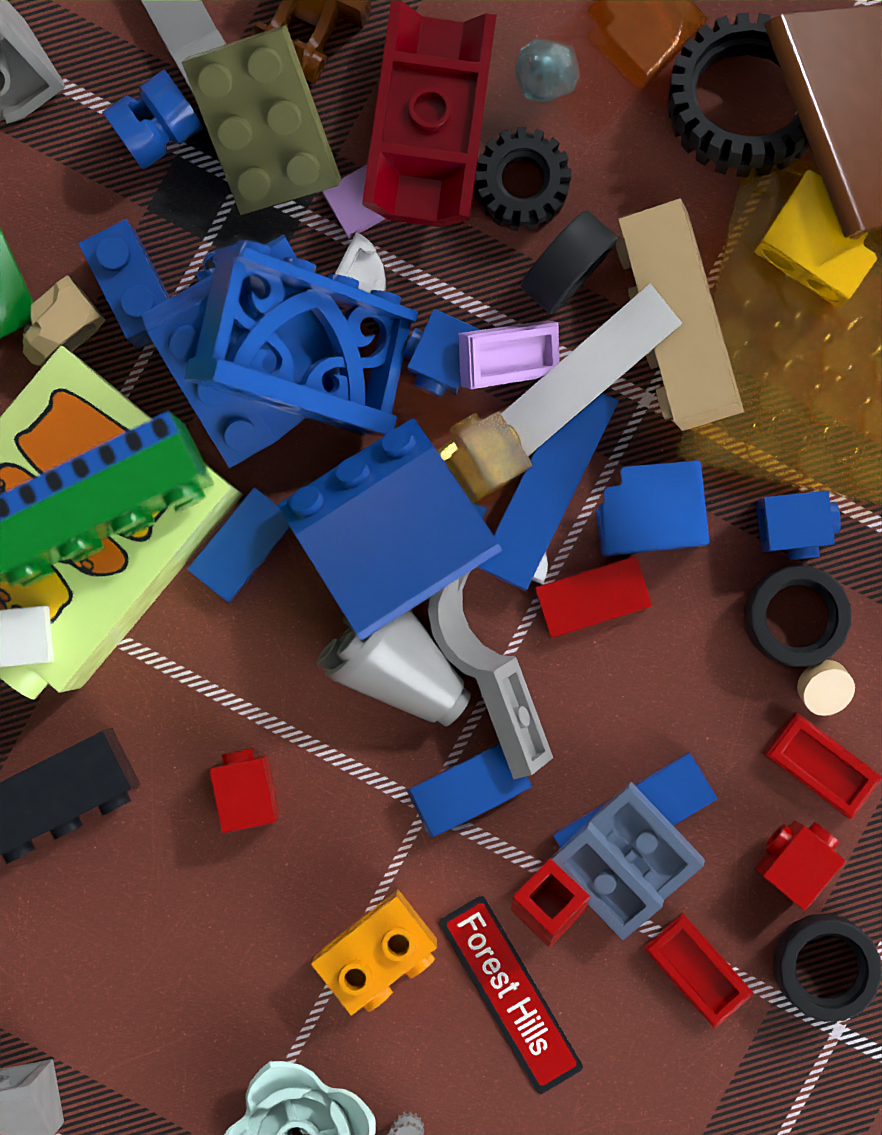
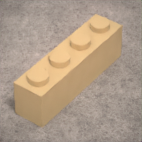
(694, 356)

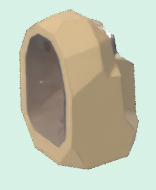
(60, 318)

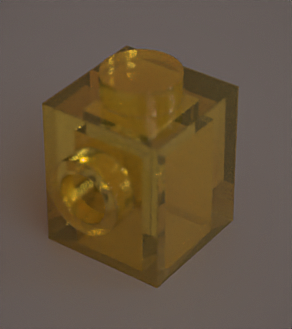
(484, 455)

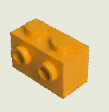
(375, 954)

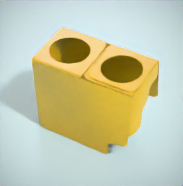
(811, 245)

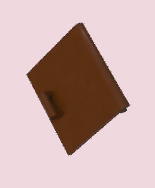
(836, 87)

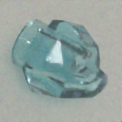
(547, 70)

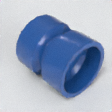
(153, 119)

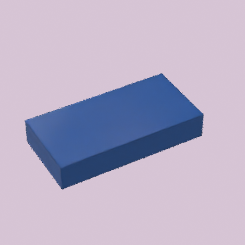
(241, 545)

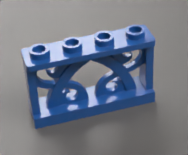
(243, 369)

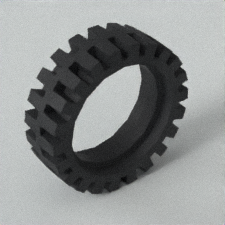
(704, 136)

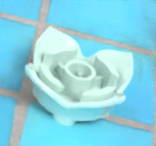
(293, 1096)

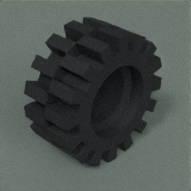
(522, 147)

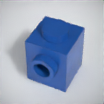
(436, 354)
(797, 523)

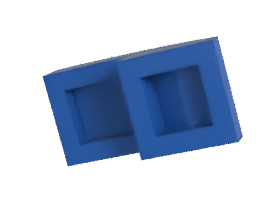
(465, 790)

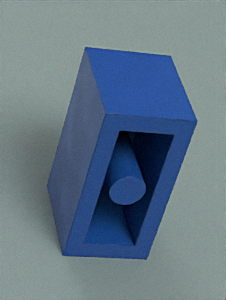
(125, 277)

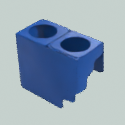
(654, 510)

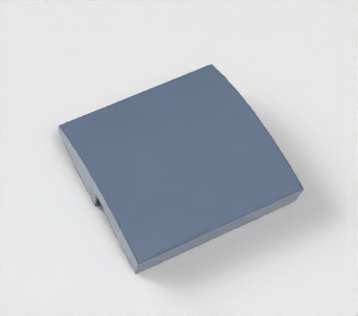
(628, 860)

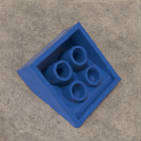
(235, 423)
(388, 528)

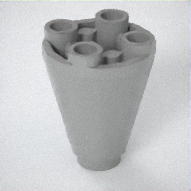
(398, 668)

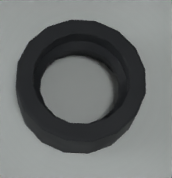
(568, 261)
(838, 616)
(856, 997)

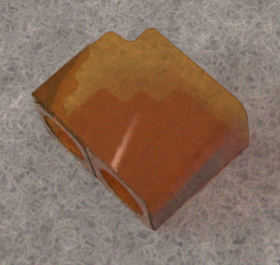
(643, 34)

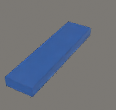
(546, 494)

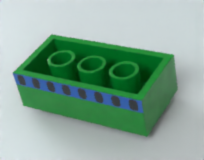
(98, 496)

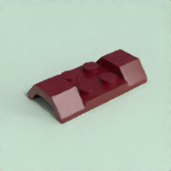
(428, 117)

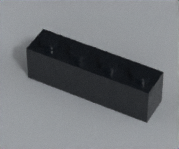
(62, 789)

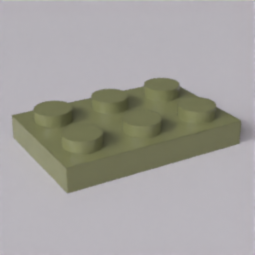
(262, 120)

